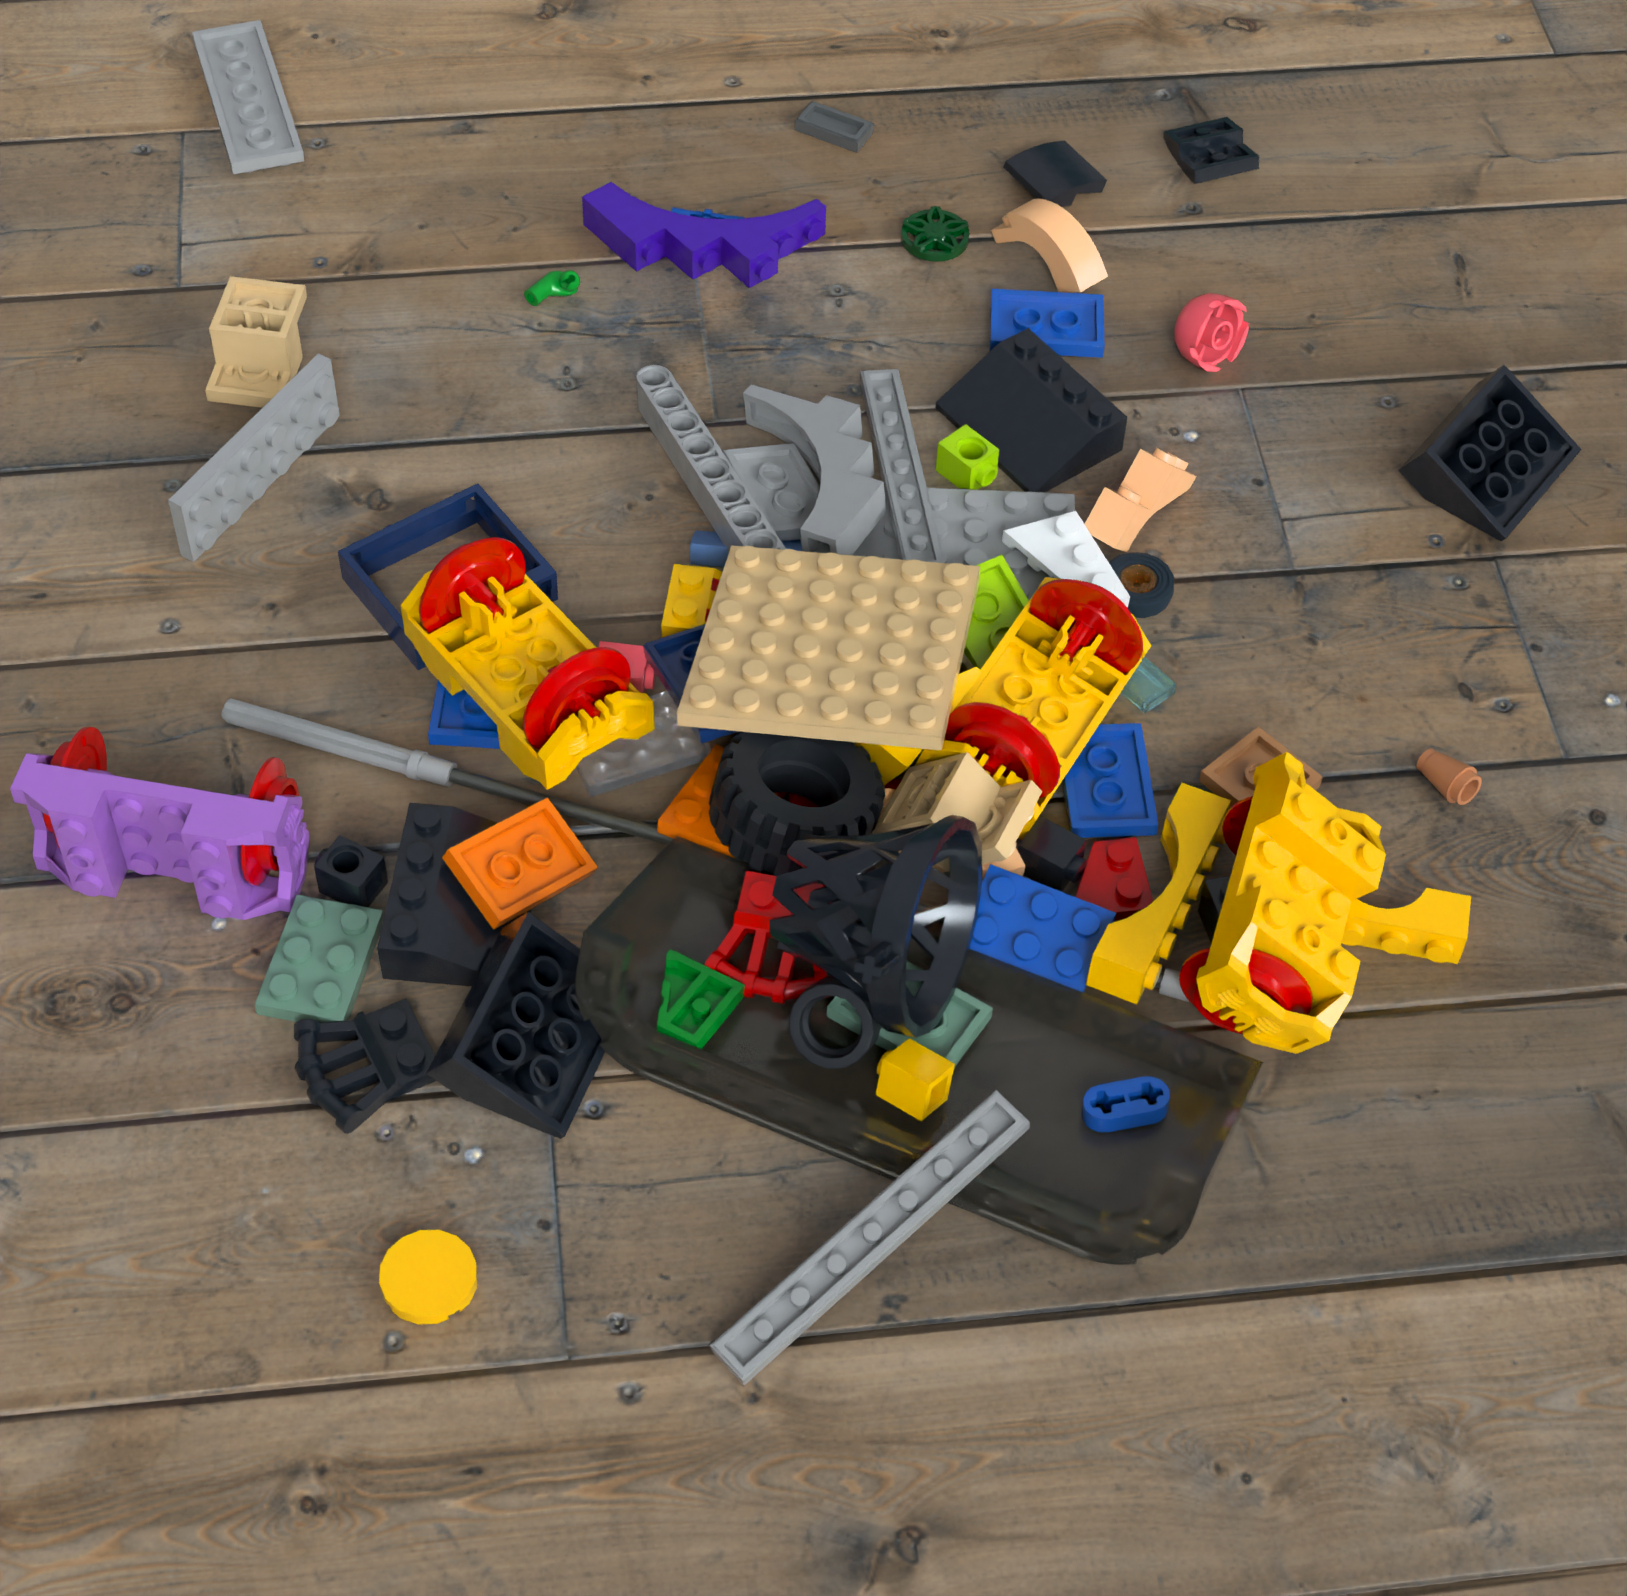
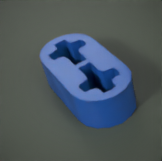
(1125, 1104)

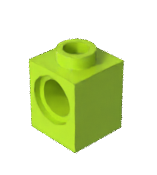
(967, 459)

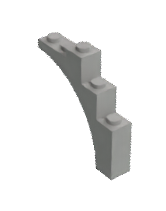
(831, 442)

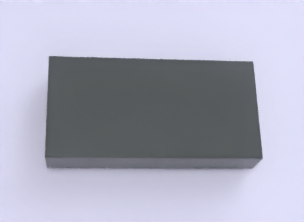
(834, 126)

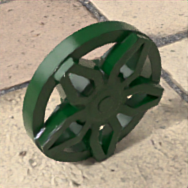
(935, 234)

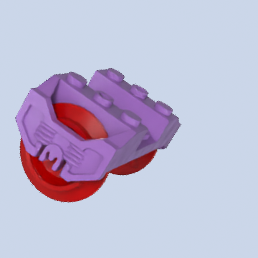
(103, 824)

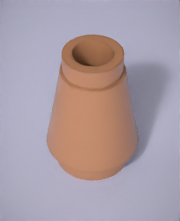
(1451, 777)

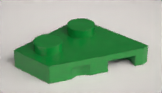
(695, 1000)

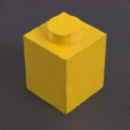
(914, 1079)

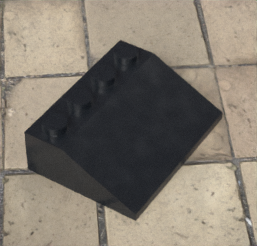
(1035, 413)
(1491, 456)
(430, 921)
(521, 1032)

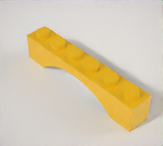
(1131, 947)

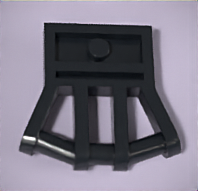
(390, 1043)

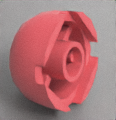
(1211, 330)

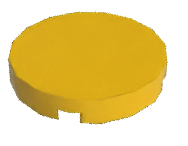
(428, 1276)

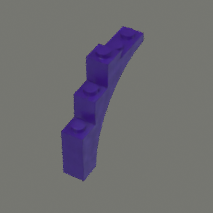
(698, 244)

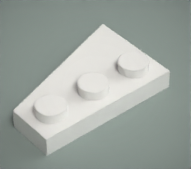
(1065, 551)

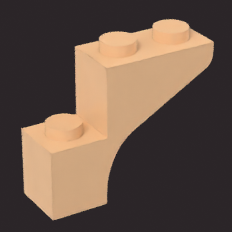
(1146, 488)

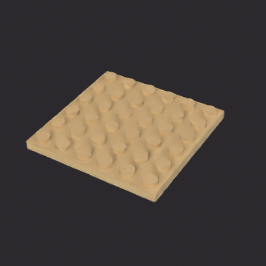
(832, 647)

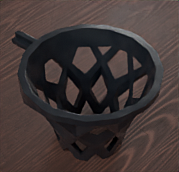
(874, 952)

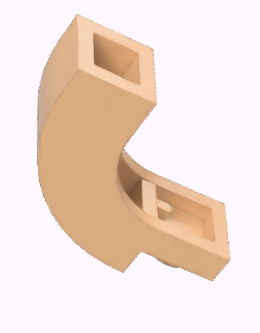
(1059, 241)

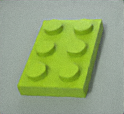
(995, 609)

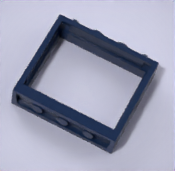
(421, 531)

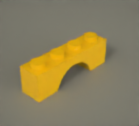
(1427, 928)

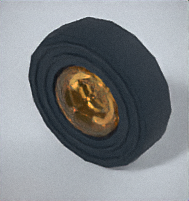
(1155, 582)

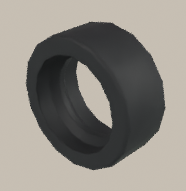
(815, 1050)

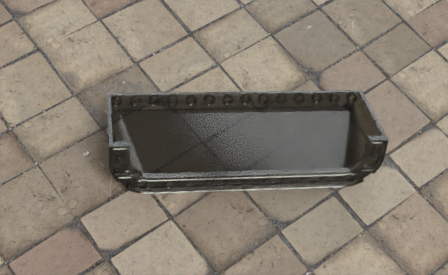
(1041, 1050)

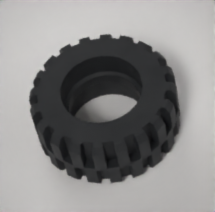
(762, 824)

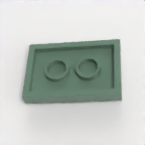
(320, 961)
(950, 1038)

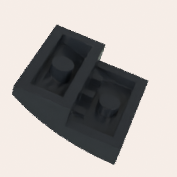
(1211, 150)
(1055, 173)

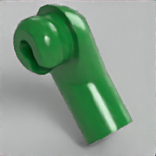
(553, 284)

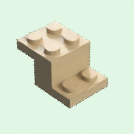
(255, 341)
(963, 789)

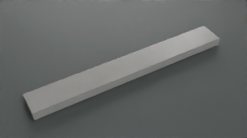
(900, 466)
(869, 1237)

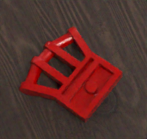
(753, 916)

